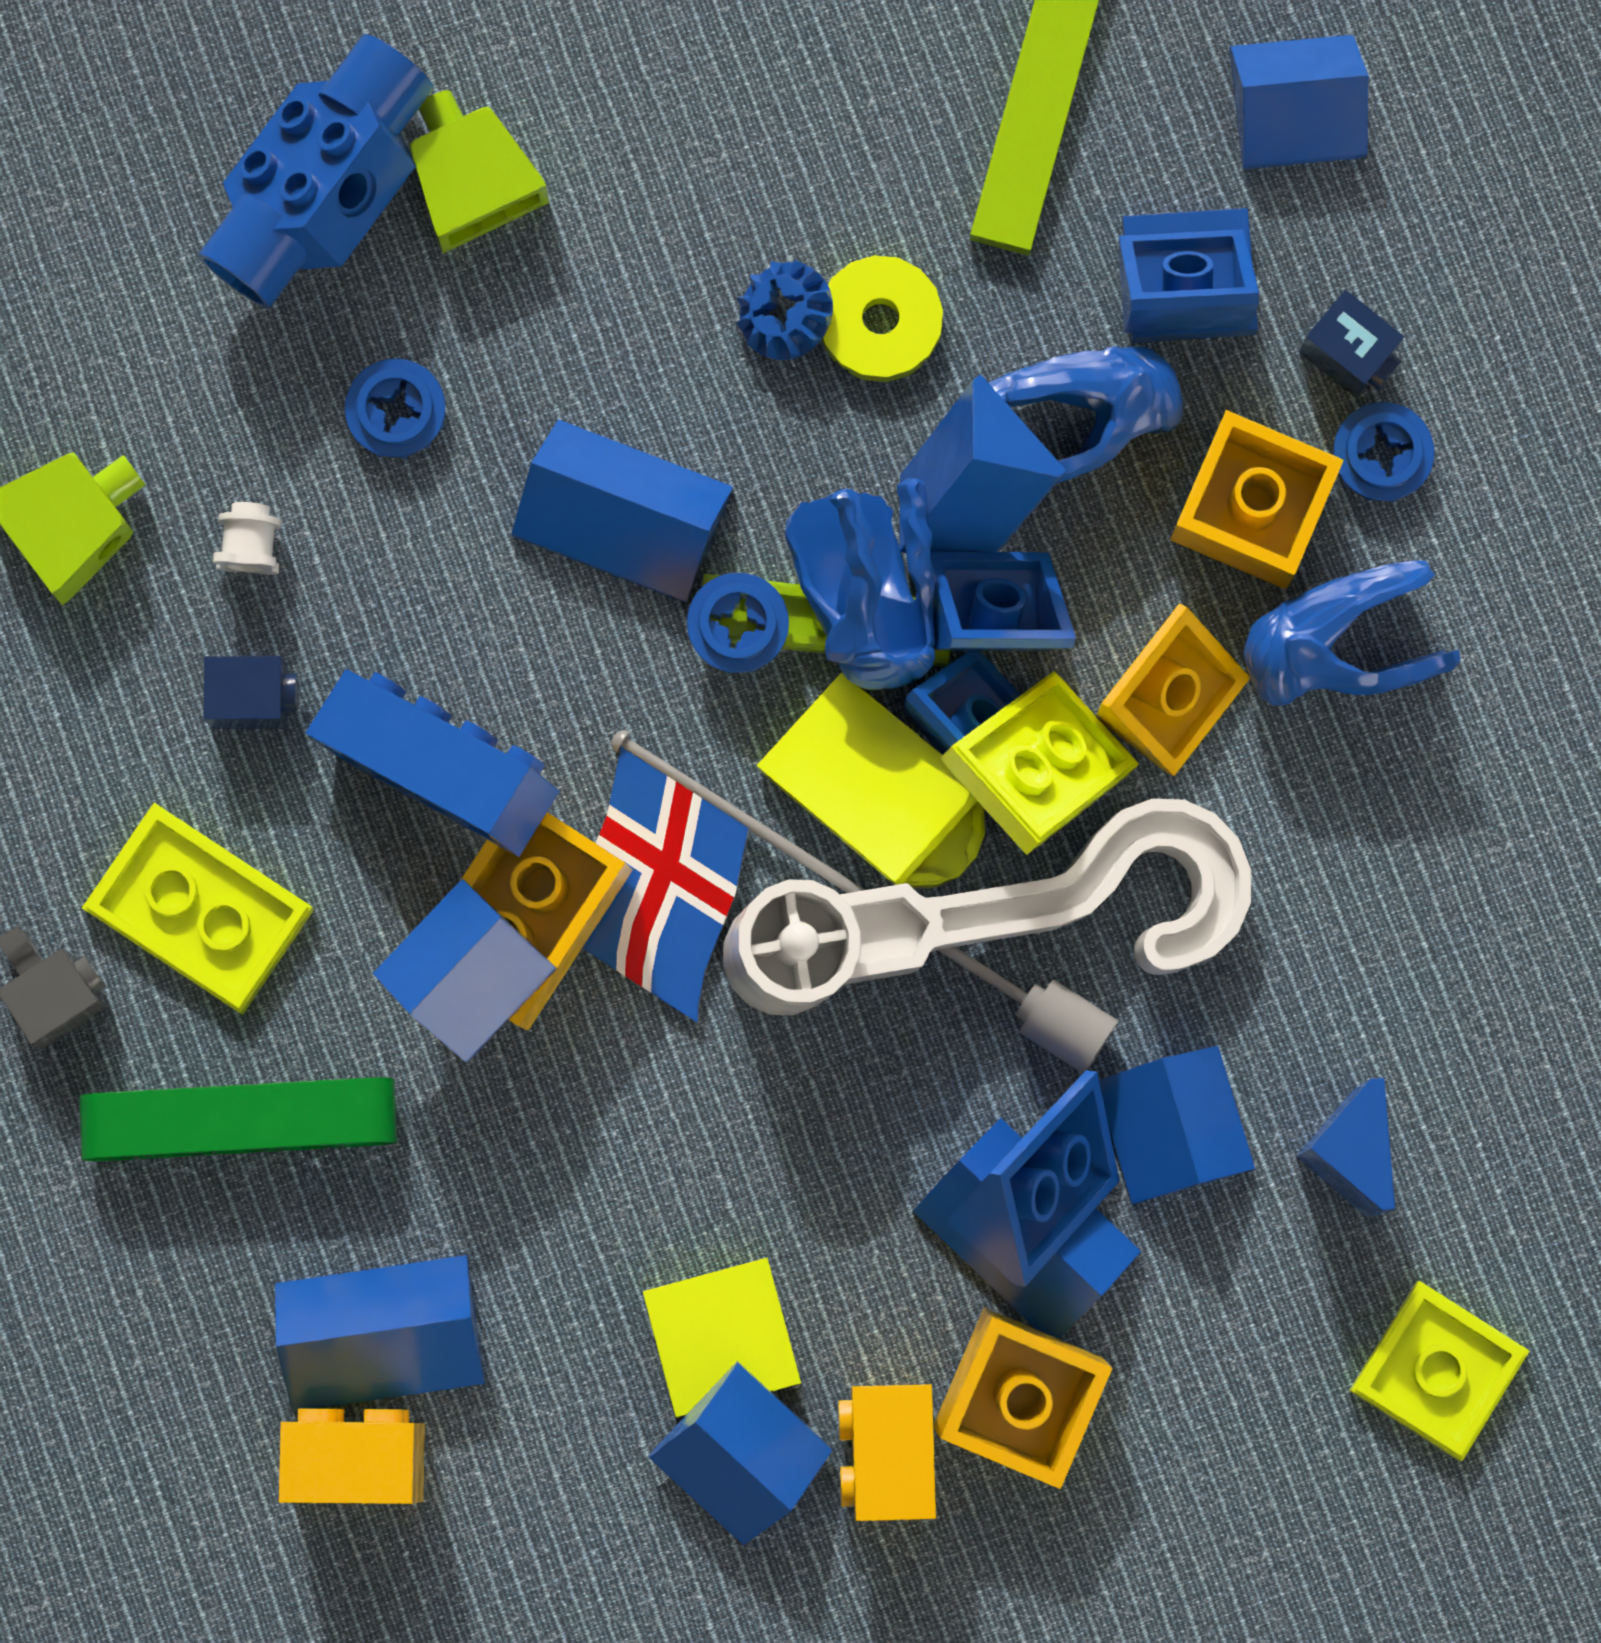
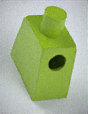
(472, 172)
(68, 519)

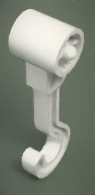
(809, 941)

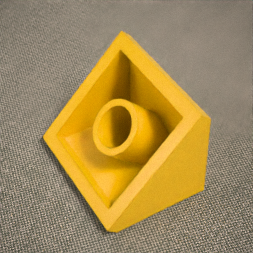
(1173, 692)

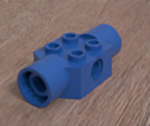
(318, 173)

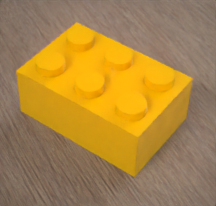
(549, 896)

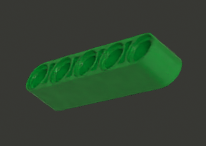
(238, 1119)

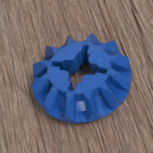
(805, 322)
(383, 383)
(1399, 429)
(719, 600)

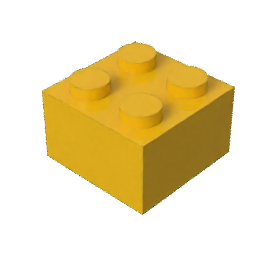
(1256, 500)
(1022, 1398)
(890, 1452)
(352, 1460)

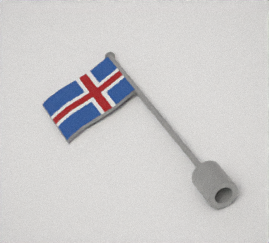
(685, 878)

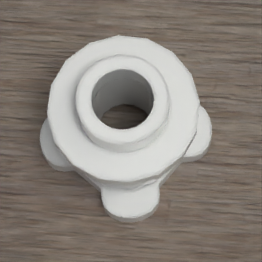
(248, 539)

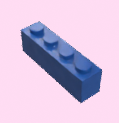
(434, 761)

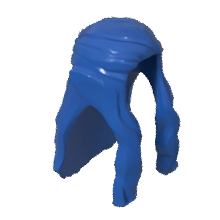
(1126, 387)
(860, 586)
(1293, 643)

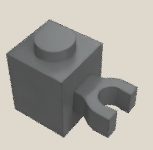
(50, 993)

